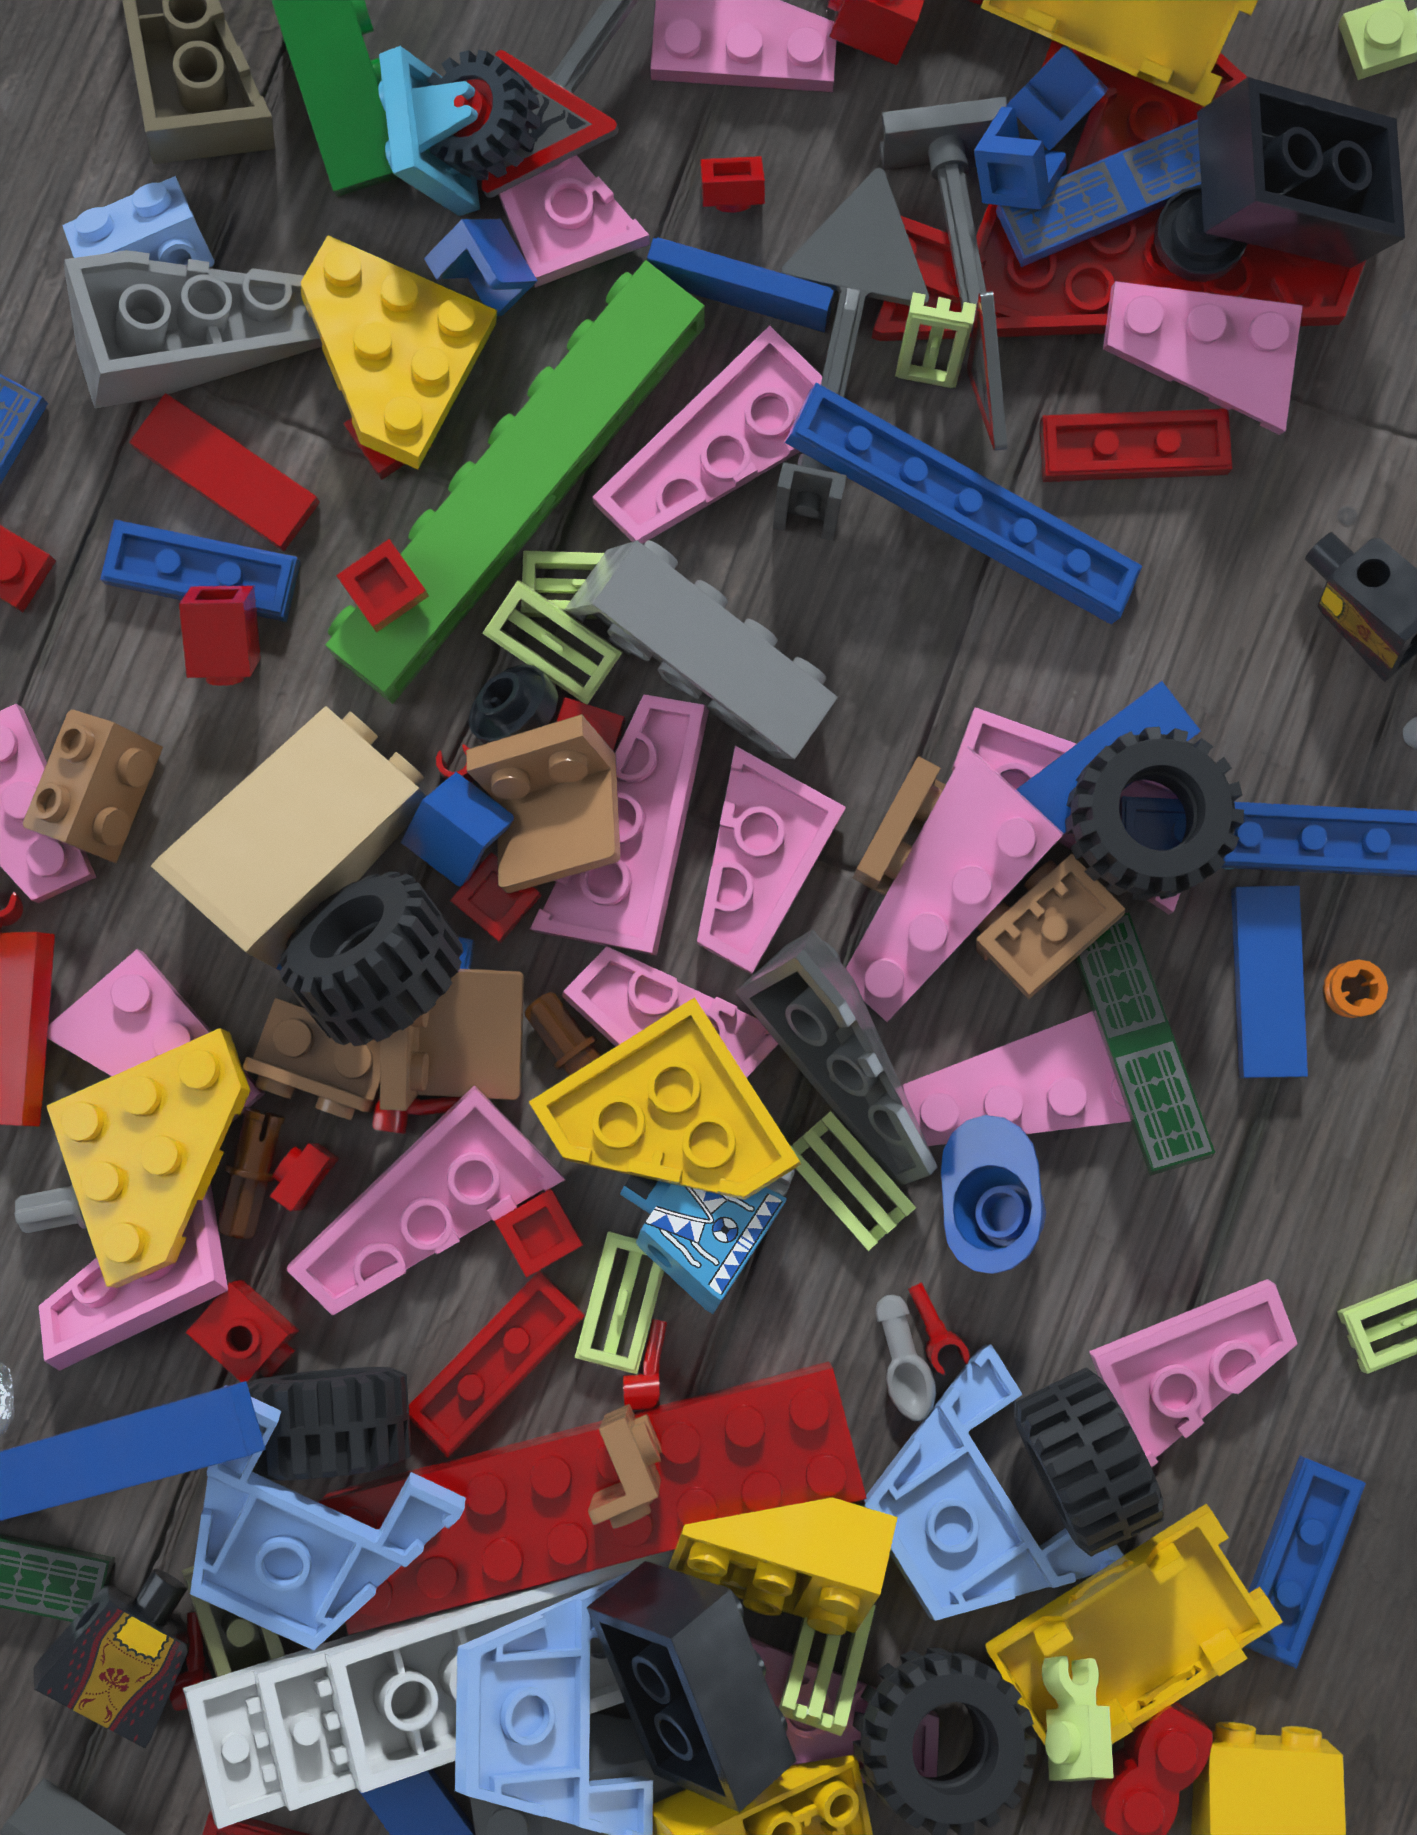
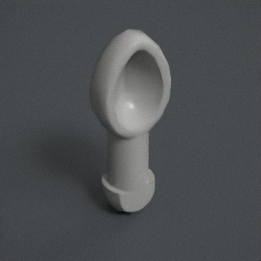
(908, 1375)

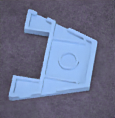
(955, 1524)
(297, 1560)
(529, 1723)

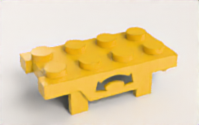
(1154, 40)
(1145, 1622)

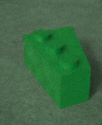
(339, 88)

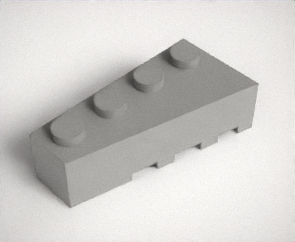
(704, 647)

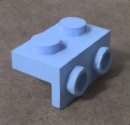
(148, 221)

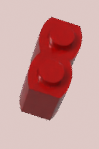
(1151, 1771)

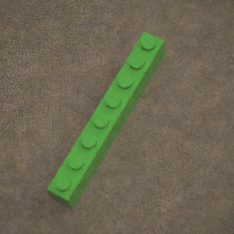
(524, 473)

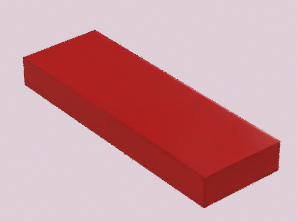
(1135, 445)
(224, 472)
(24, 1020)
(494, 1363)

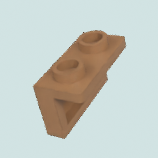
(92, 785)
(634, 1454)

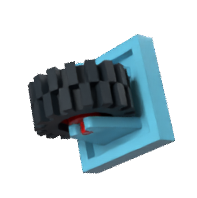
(454, 125)

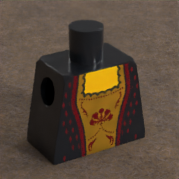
(1369, 600)
(119, 1658)

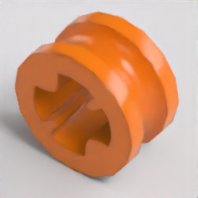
(1336, 999)

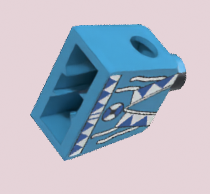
(701, 1234)

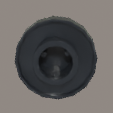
(1186, 247)
(513, 704)

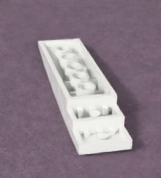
(360, 1704)

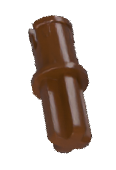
(561, 1033)
(249, 1173)

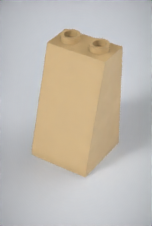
(294, 833)

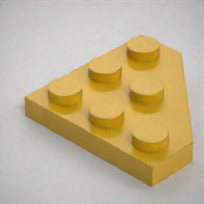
(393, 345)
(669, 1112)
(148, 1150)

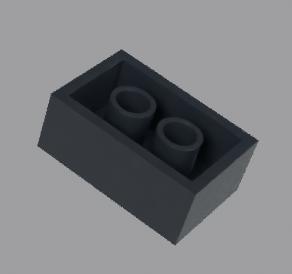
(1300, 173)
(693, 1684)

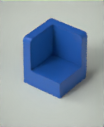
(1057, 97)
(1014, 168)
(488, 258)
(456, 828)

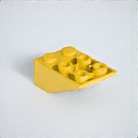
(797, 1559)
(804, 1800)

